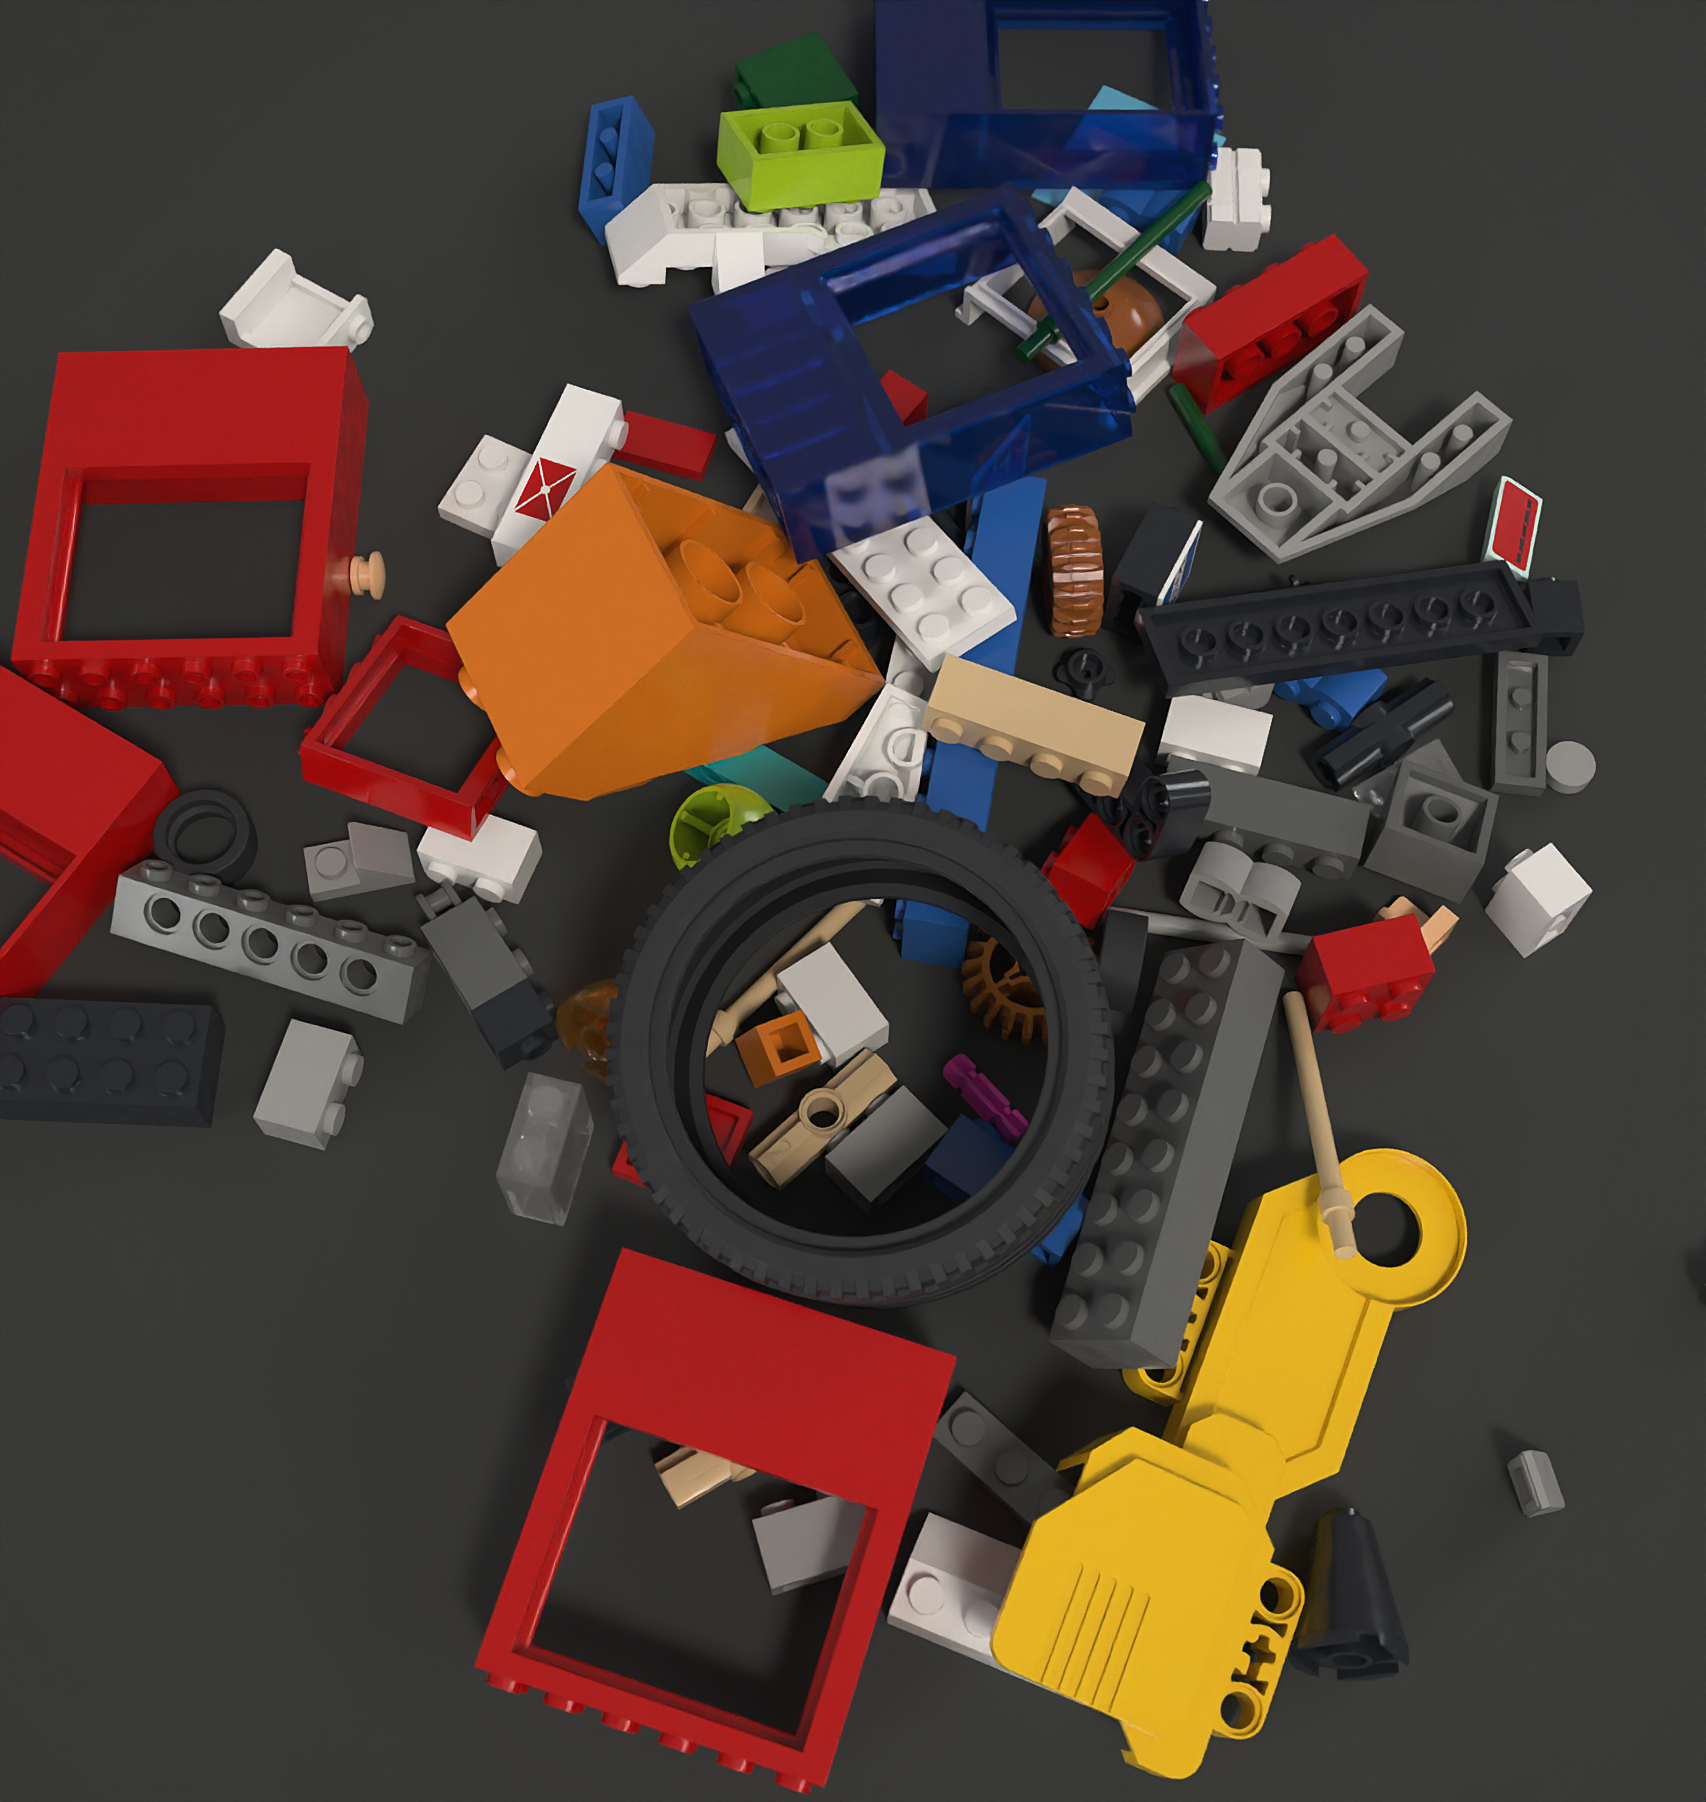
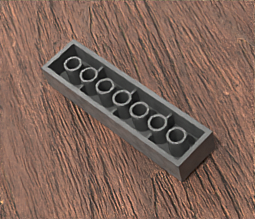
(1168, 1158)

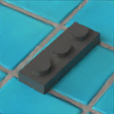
(1519, 723)
(1000, 1460)

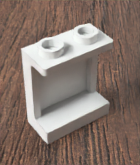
(290, 311)

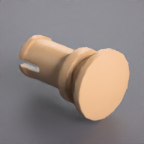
(368, 575)

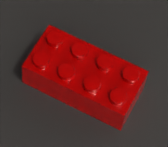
(1268, 322)

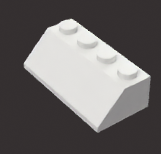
(955, 1589)

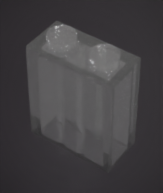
(545, 1149)

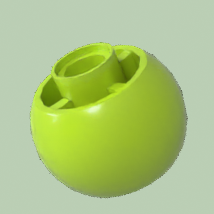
(709, 816)

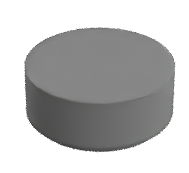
(1569, 767)

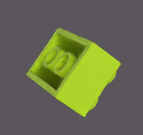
(800, 156)

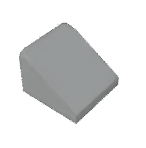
(1535, 1483)

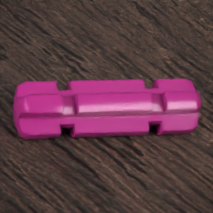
(985, 1098)

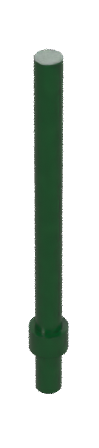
(1047, 331)

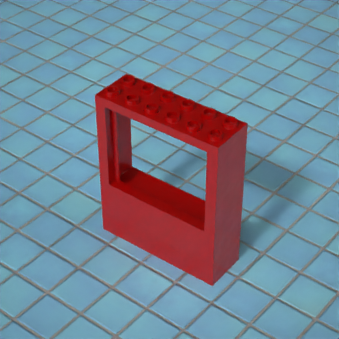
(190, 433)
(72, 816)
(760, 1390)

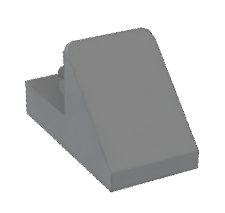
(364, 863)

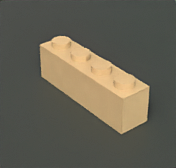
(1032, 726)

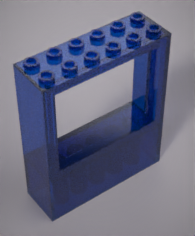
(946, 117)
(820, 419)

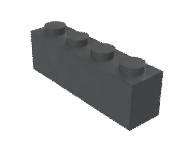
(1281, 821)

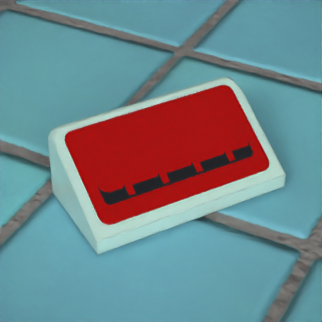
(1512, 527)

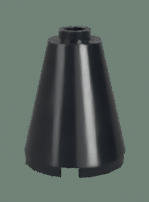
(1348, 1604)

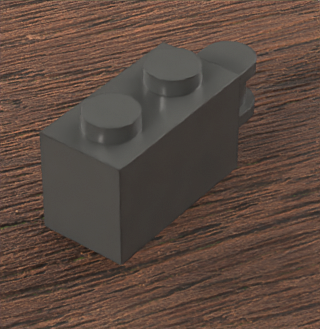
(470, 946)

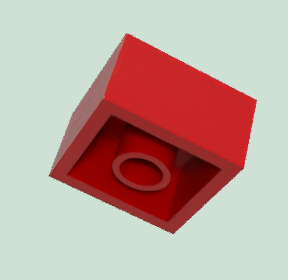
(1364, 974)

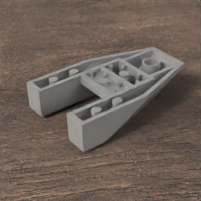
(1328, 465)

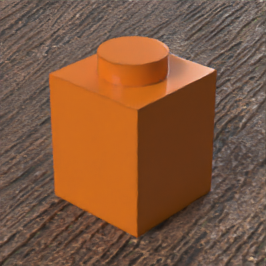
(778, 1048)

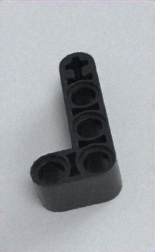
(1154, 813)

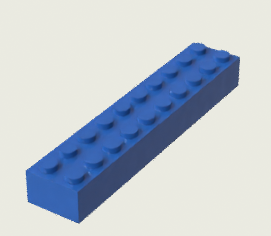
(955, 775)

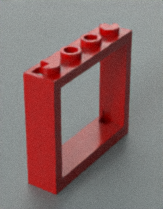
(329, 767)

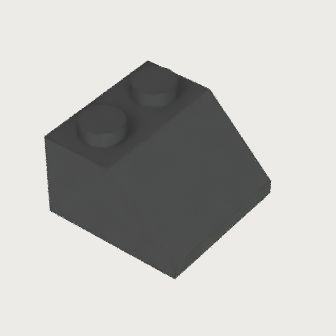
(1432, 832)

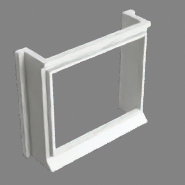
(1154, 358)

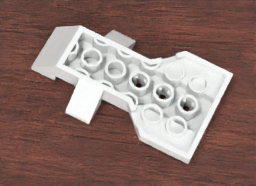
(712, 228)

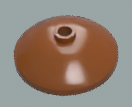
(1126, 307)

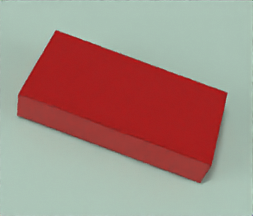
(667, 446)

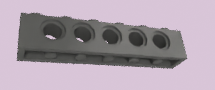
(147, 916)

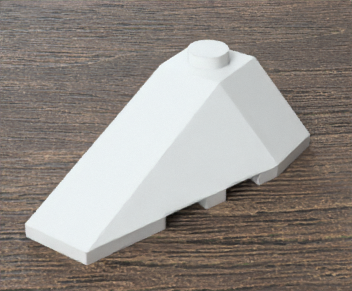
(885, 753)

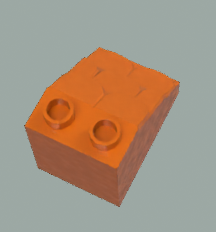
(653, 641)

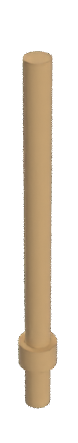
(727, 1022)
(1334, 1202)

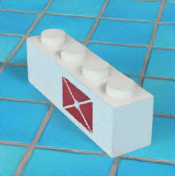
(571, 450)

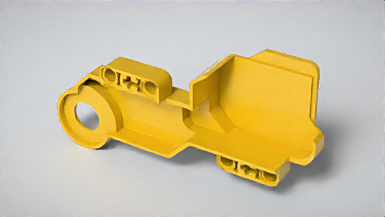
(1161, 1554)

